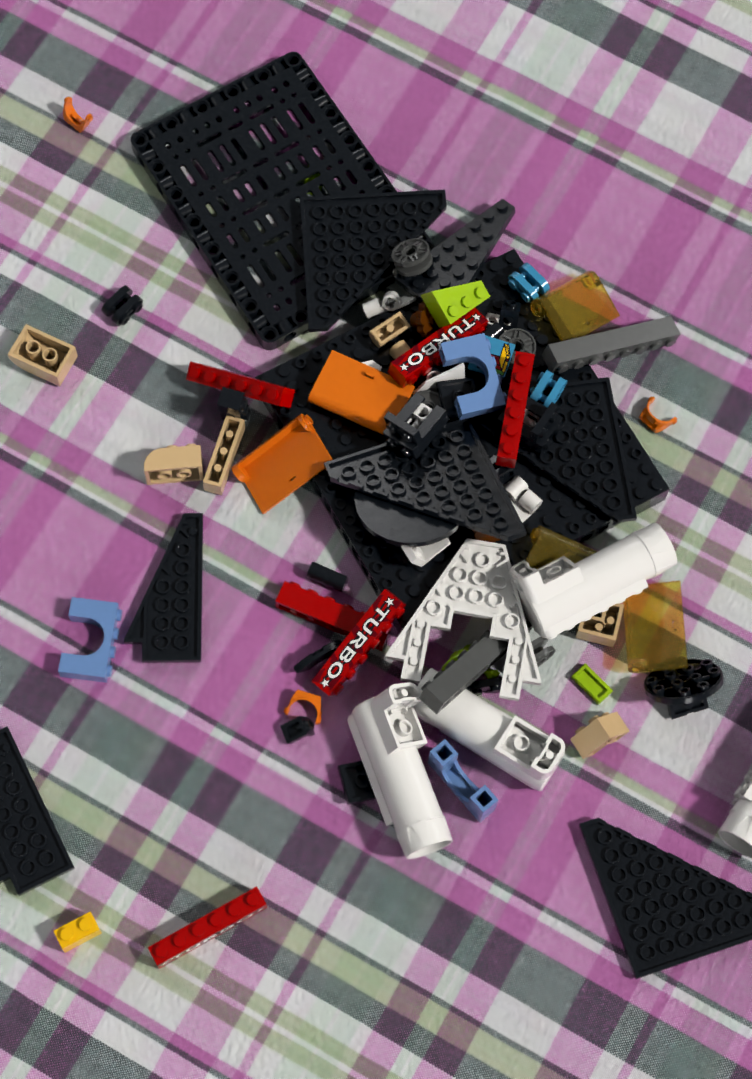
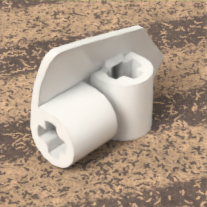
(376, 307)
(433, 377)
(522, 498)

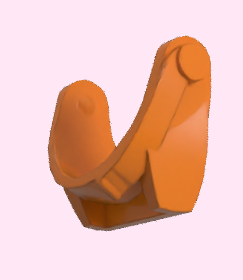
(73, 118)
(653, 423)
(302, 695)

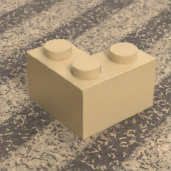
(602, 629)
(599, 733)

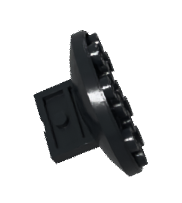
(685, 688)

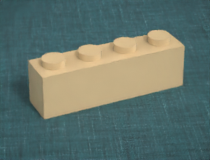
(224, 455)

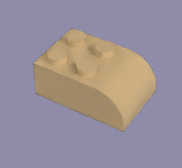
(43, 355)
(174, 465)

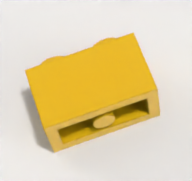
(77, 932)

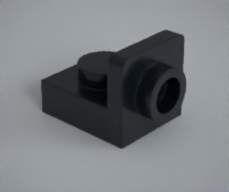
(297, 729)

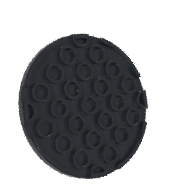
(400, 524)

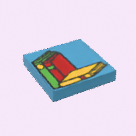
(502, 352)

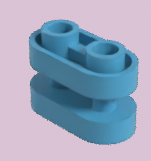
(528, 283)
(545, 380)

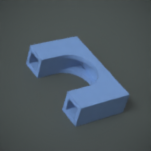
(475, 350)
(95, 665)
(478, 801)

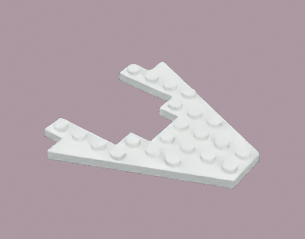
(476, 586)

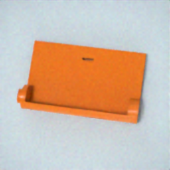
(350, 393)
(285, 455)

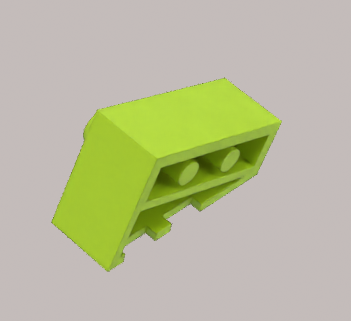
(454, 302)

